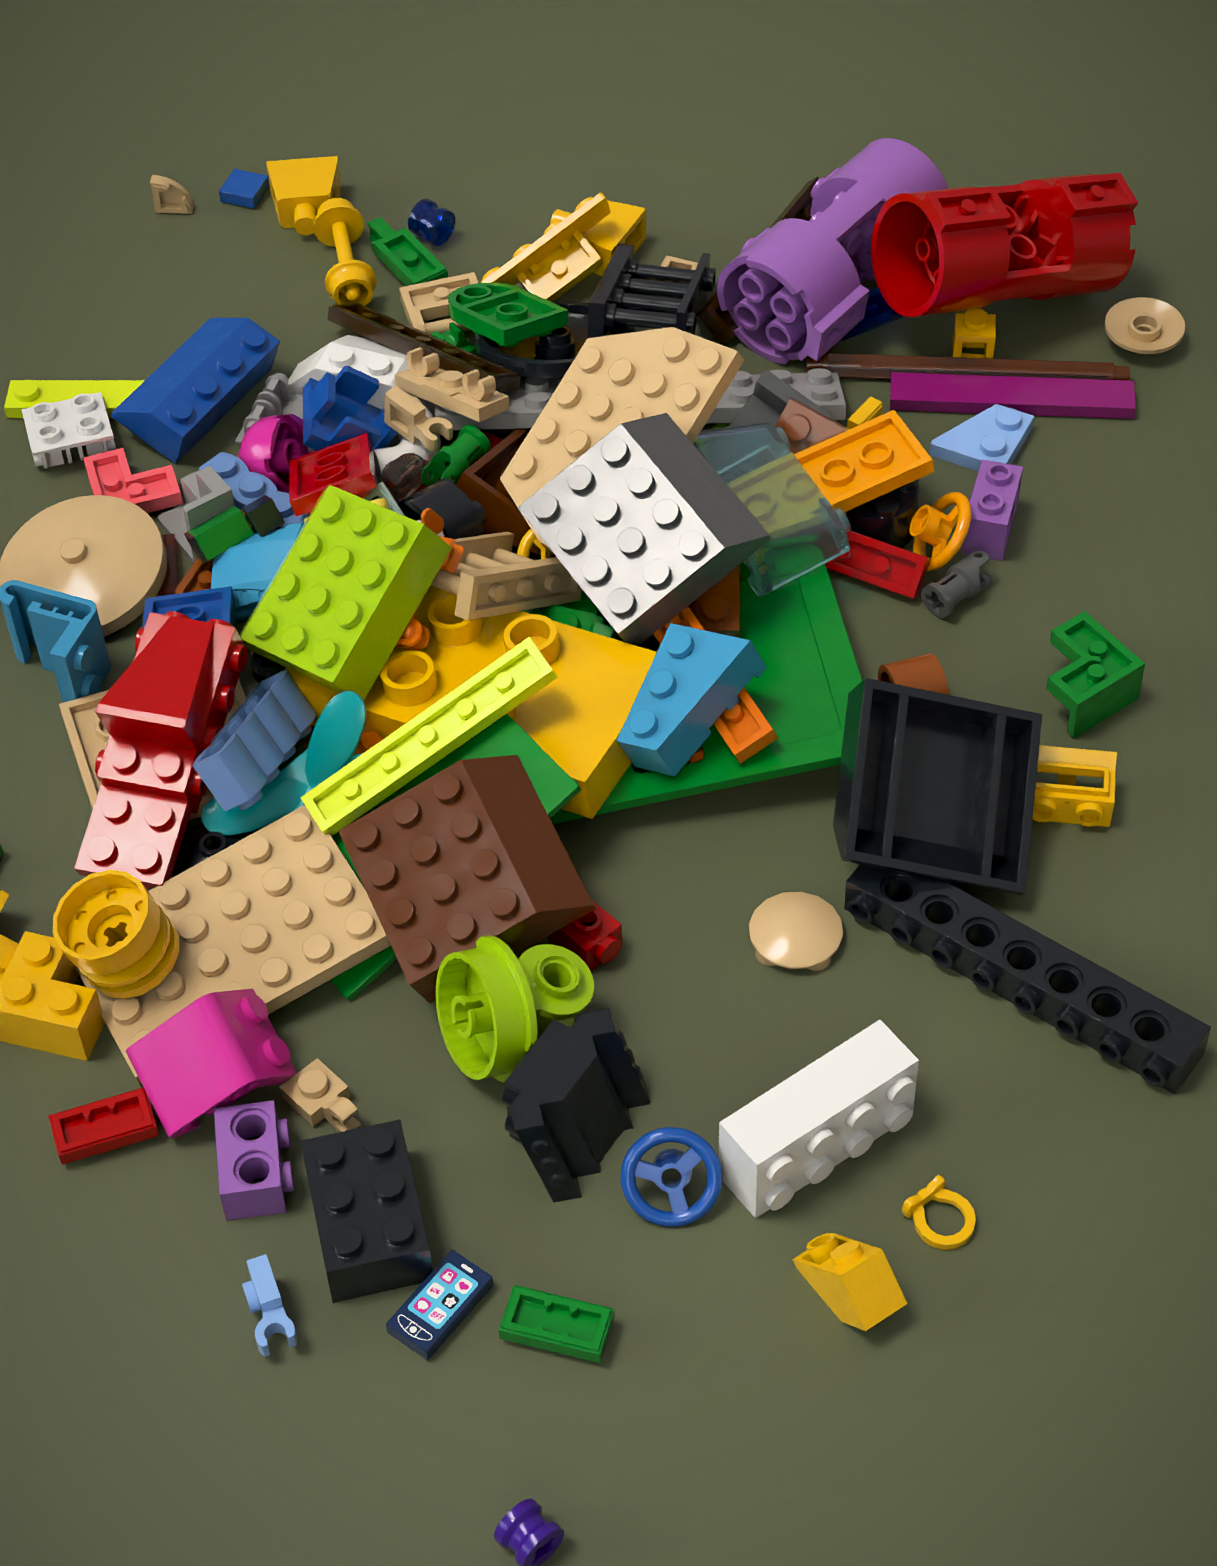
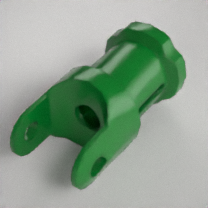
(456, 458)

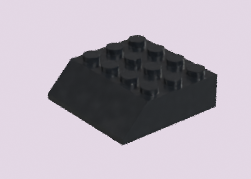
(937, 786)

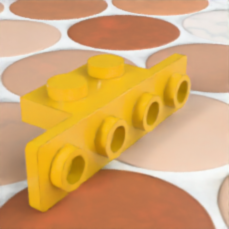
(558, 257)

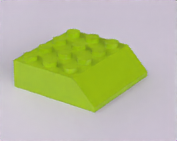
(345, 592)

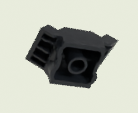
(573, 1099)

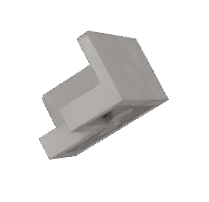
(204, 498)

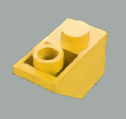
(851, 1279)

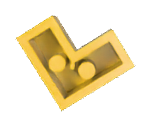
(43, 1004)

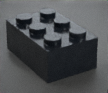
(367, 1210)

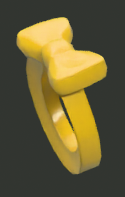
(936, 1191)

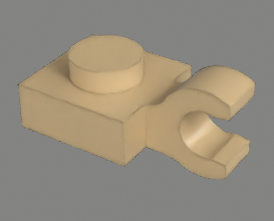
(409, 419)
(319, 1095)

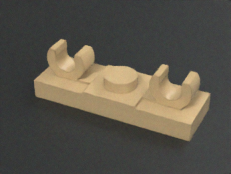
(451, 389)

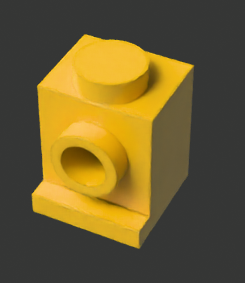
(974, 330)

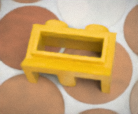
(1073, 803)

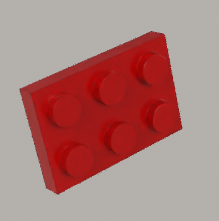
(343, 465)

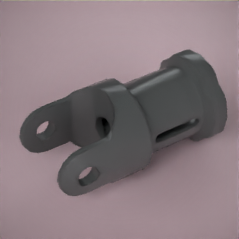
(960, 583)

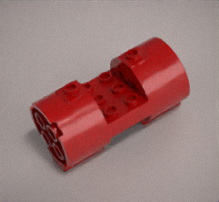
(1003, 243)

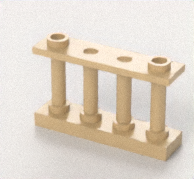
(501, 582)

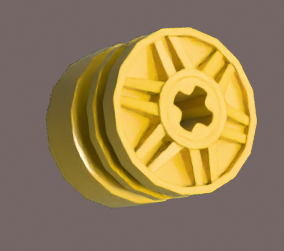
(116, 934)

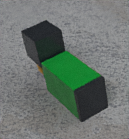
(232, 528)

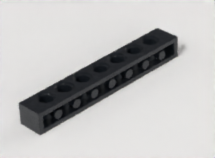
(953, 923)

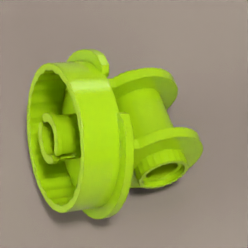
(500, 1005)

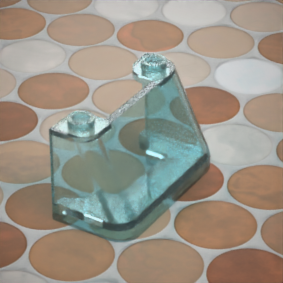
(782, 498)

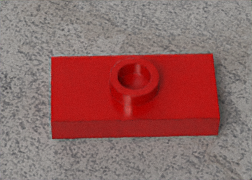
(103, 1125)

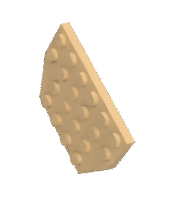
(617, 383)

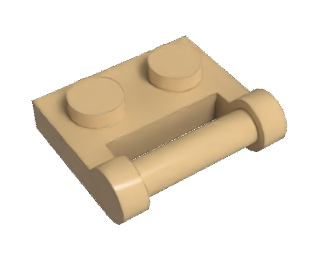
(430, 301)

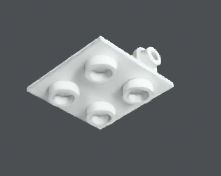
(66, 426)

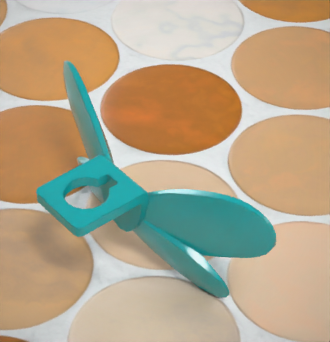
(329, 750)

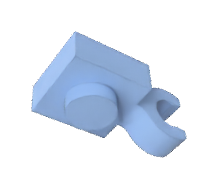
(264, 1296)

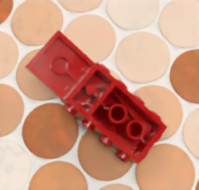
(158, 725)

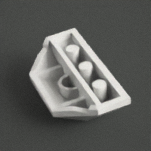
(359, 354)

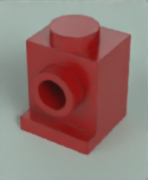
(592, 937)

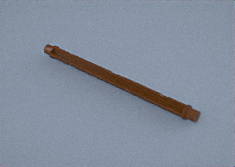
(881, 366)

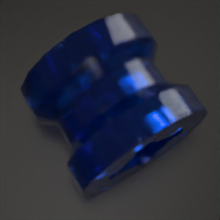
(431, 222)

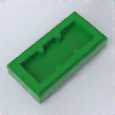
(556, 1323)

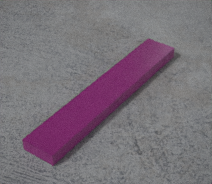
(1026, 394)

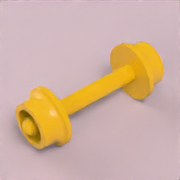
(339, 226)

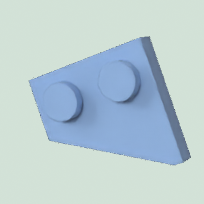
(990, 436)

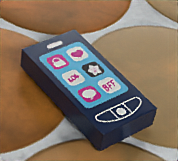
(439, 1304)

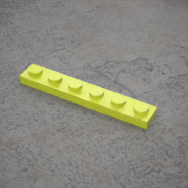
(428, 737)

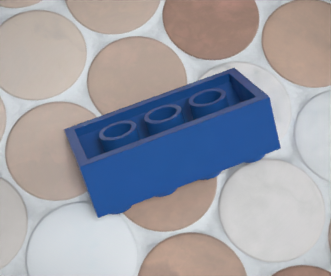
(198, 385)

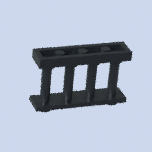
(648, 294)

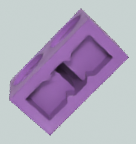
(993, 508)
(248, 1160)

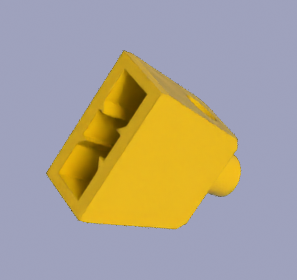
(301, 188)
(622, 226)

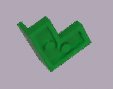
(1101, 674)

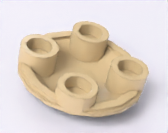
(795, 931)

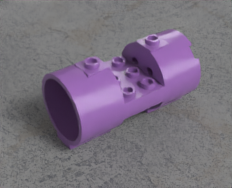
(802, 279)

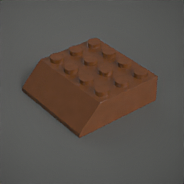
(463, 863)

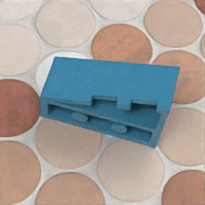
(684, 694)

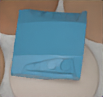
(252, 566)

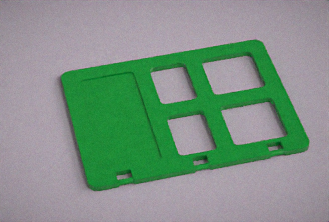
(799, 694)

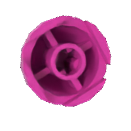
(271, 446)

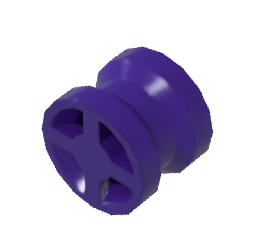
(528, 1534)

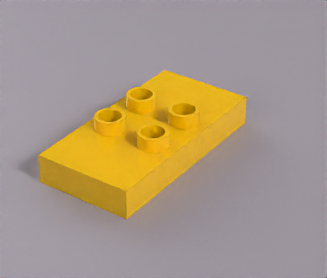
(569, 718)

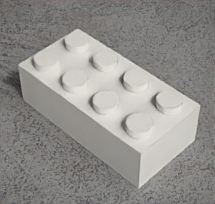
(818, 1119)

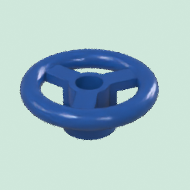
(671, 1158)

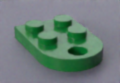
(504, 312)

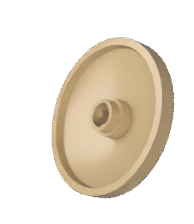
(93, 551)

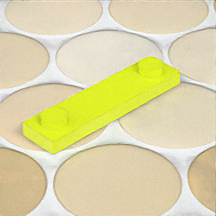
(27, 393)

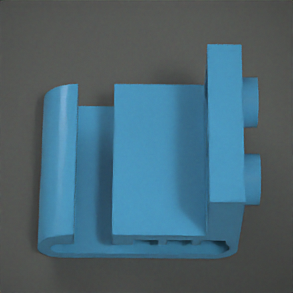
(65, 635)

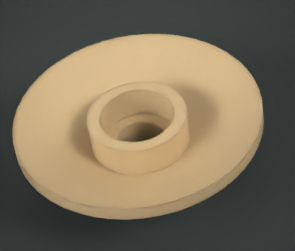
(1144, 325)

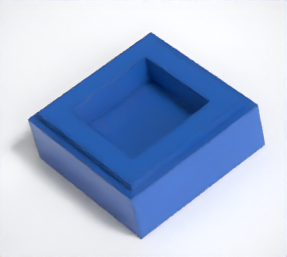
(244, 188)

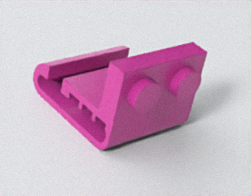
(209, 1058)

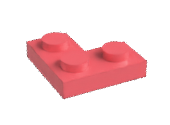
(149, 490)

